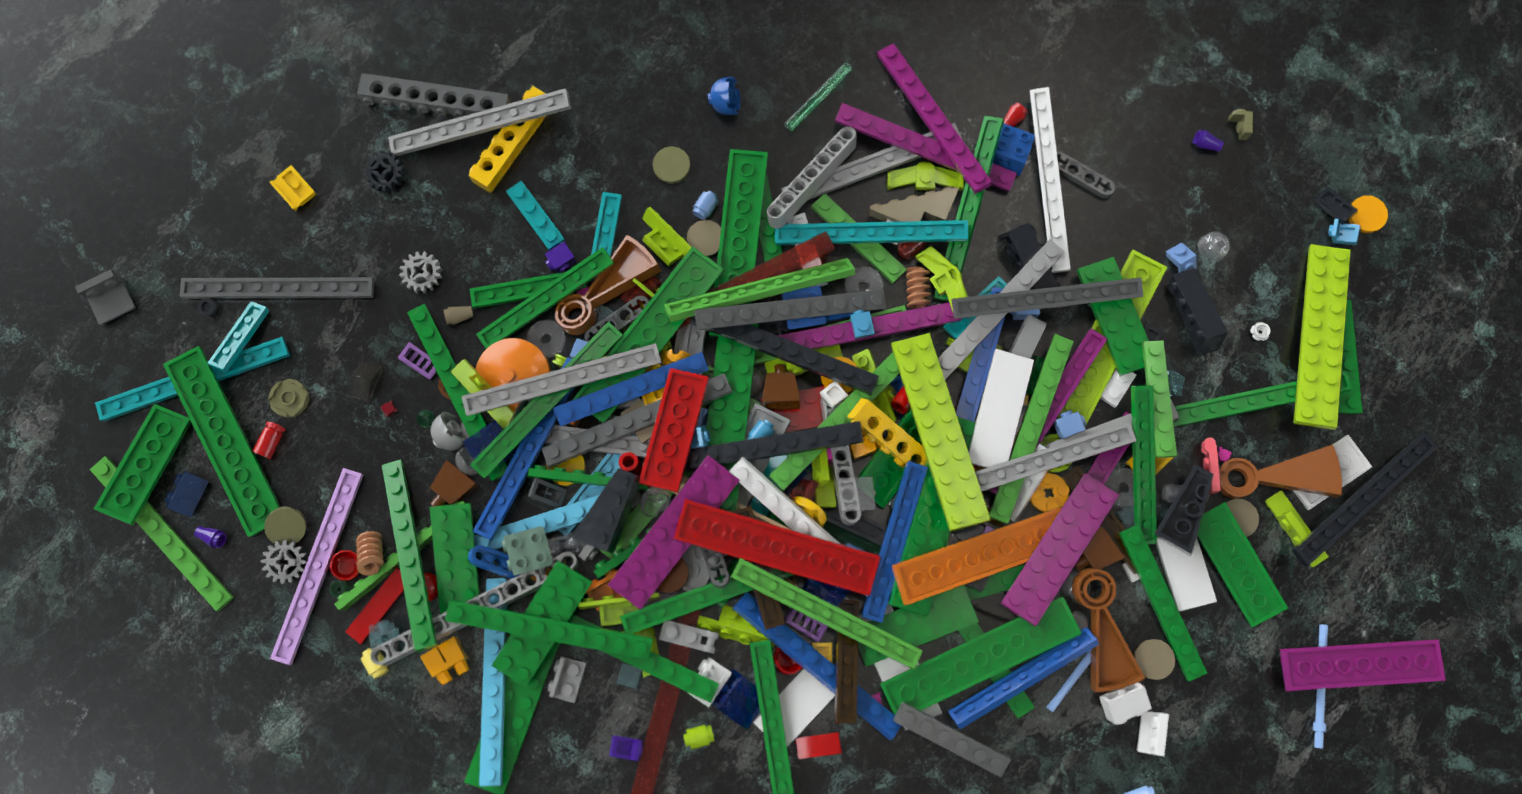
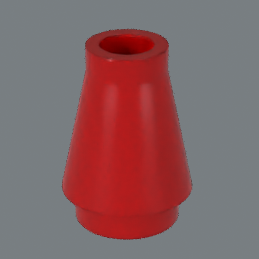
(1015, 115)

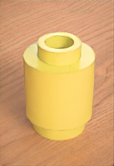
(372, 668)

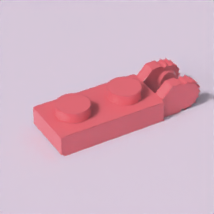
(1210, 463)

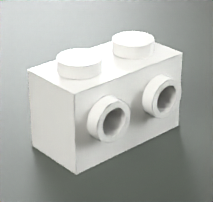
(1125, 703)

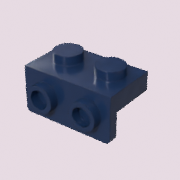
(186, 493)

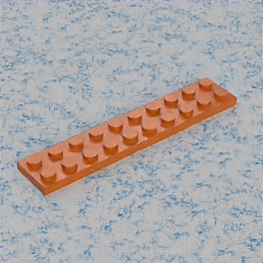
(971, 558)

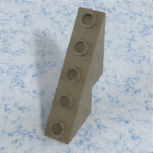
(930, 206)

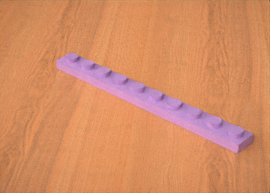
(316, 567)

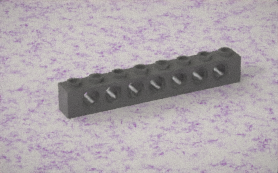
(371, 84)

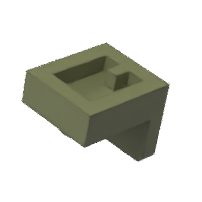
(1244, 124)

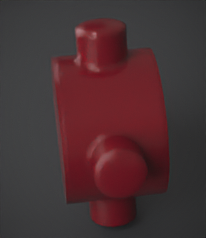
(388, 408)

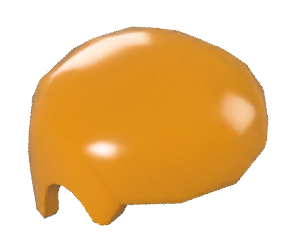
(668, 357)

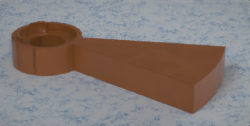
(631, 262)
(1310, 473)
(1111, 660)

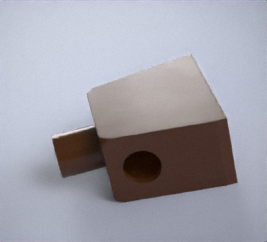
(780, 390)
(451, 485)
(1099, 552)

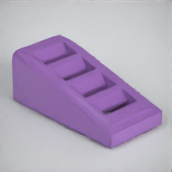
(402, 357)
(820, 632)

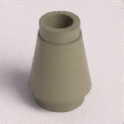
(457, 314)

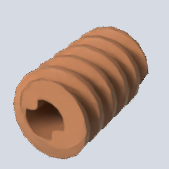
(917, 287)
(369, 553)

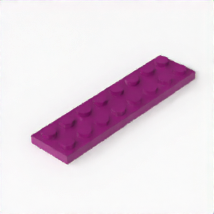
(1059, 549)
(658, 550)
(1362, 665)

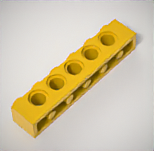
(522, 134)
(864, 411)

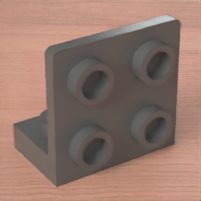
(107, 296)

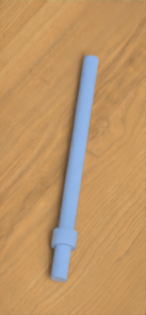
(1319, 725)

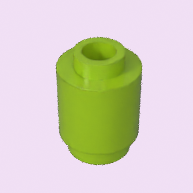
(698, 736)

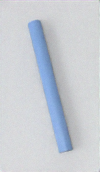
(1070, 682)

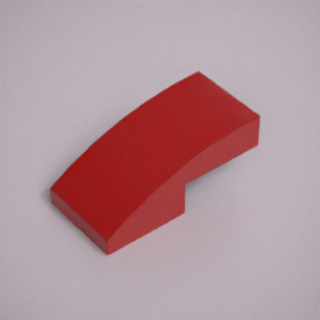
(818, 745)

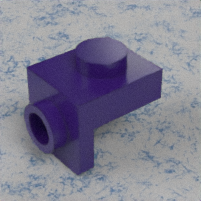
(626, 748)

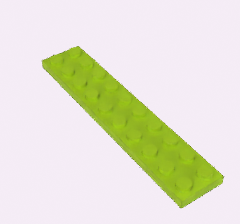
(1322, 337)
(1100, 371)
(940, 432)

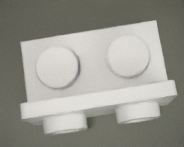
(715, 672)
(1152, 733)

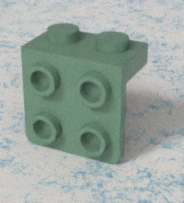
(527, 550)

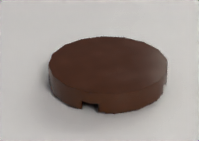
(676, 578)

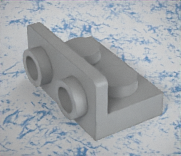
(567, 679)

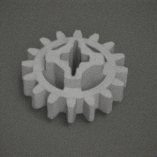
(425, 265)
(275, 561)

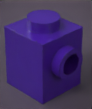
(560, 258)

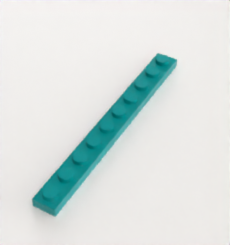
(875, 232)
(164, 389)

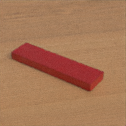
(377, 607)

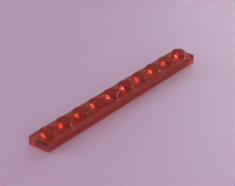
(781, 264)
(662, 717)

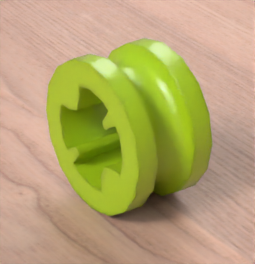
(559, 361)

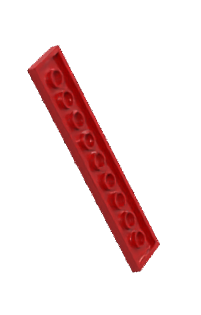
(776, 547)

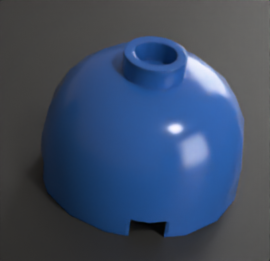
(724, 96)

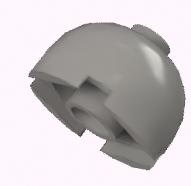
(447, 432)

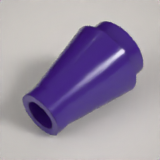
(1206, 140)
(213, 537)

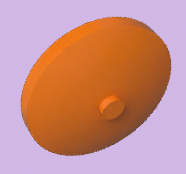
(510, 362)

